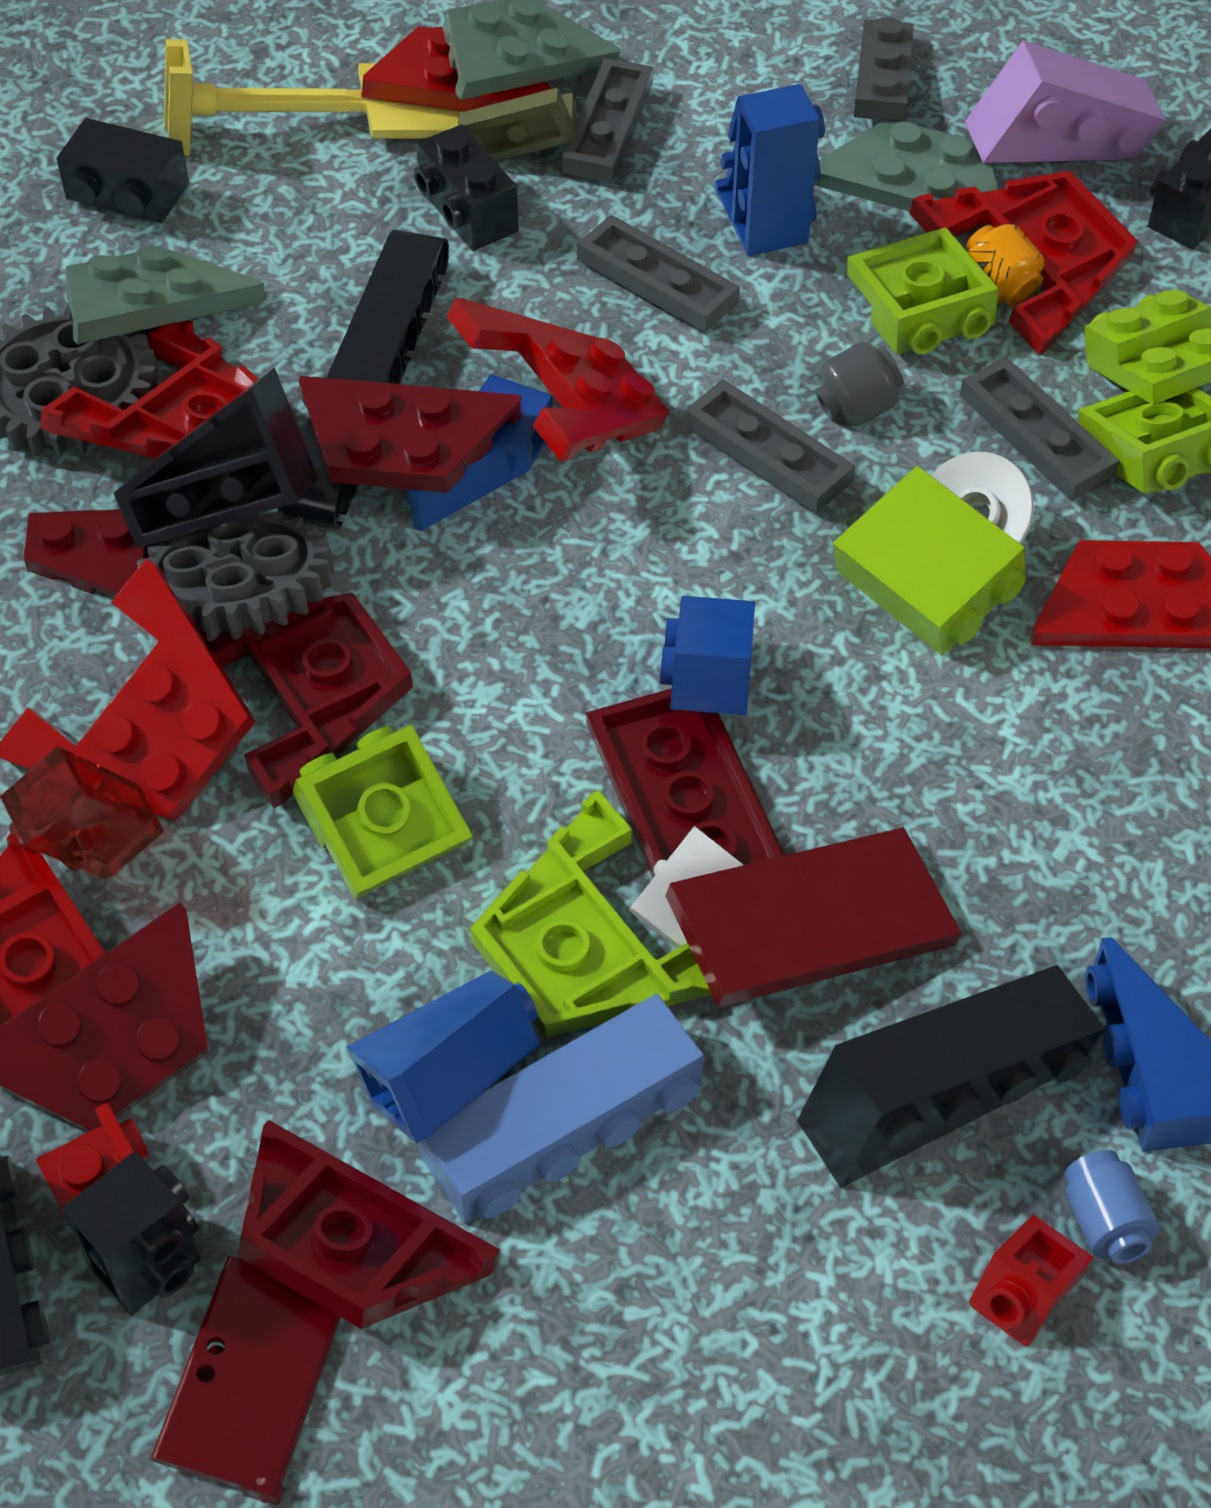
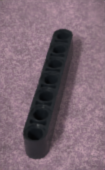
(376, 348)

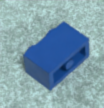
(709, 655)

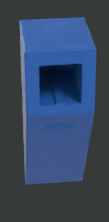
(511, 456)
(1157, 1051)

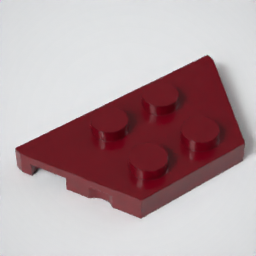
(403, 432)
(110, 1028)
(350, 1236)

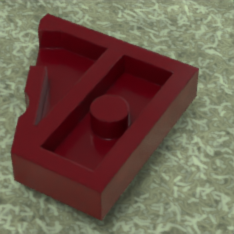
(83, 548)

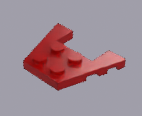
(1064, 222)
(583, 372)
(165, 412)
(167, 721)

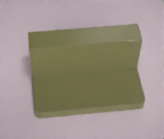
(523, 124)

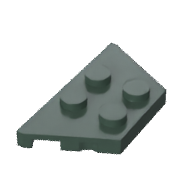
(518, 45)
(904, 161)
(150, 291)

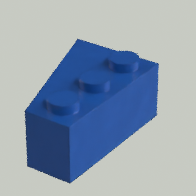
(772, 168)

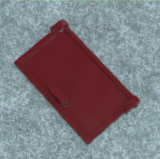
(248, 1402)

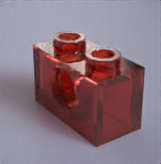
(80, 814)

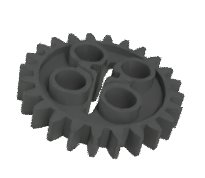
(45, 362)
(246, 572)

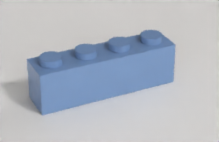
(564, 1108)

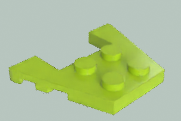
(568, 940)

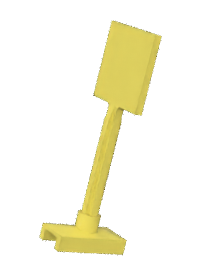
(189, 99)

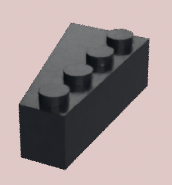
(944, 1070)

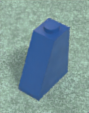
(446, 1053)

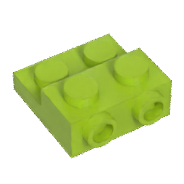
(924, 291)
(1154, 346)
(1157, 442)
(380, 809)

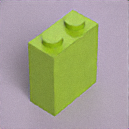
(931, 560)

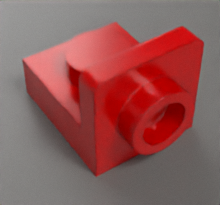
(90, 1156)
(1029, 1279)

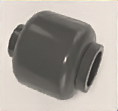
(859, 384)

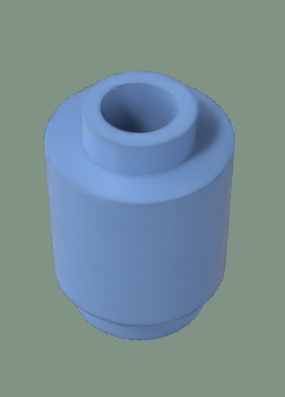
(1110, 1207)

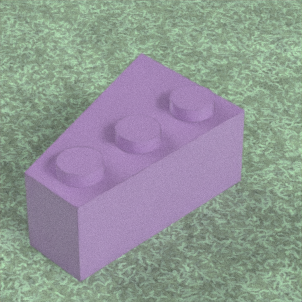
(1062, 110)

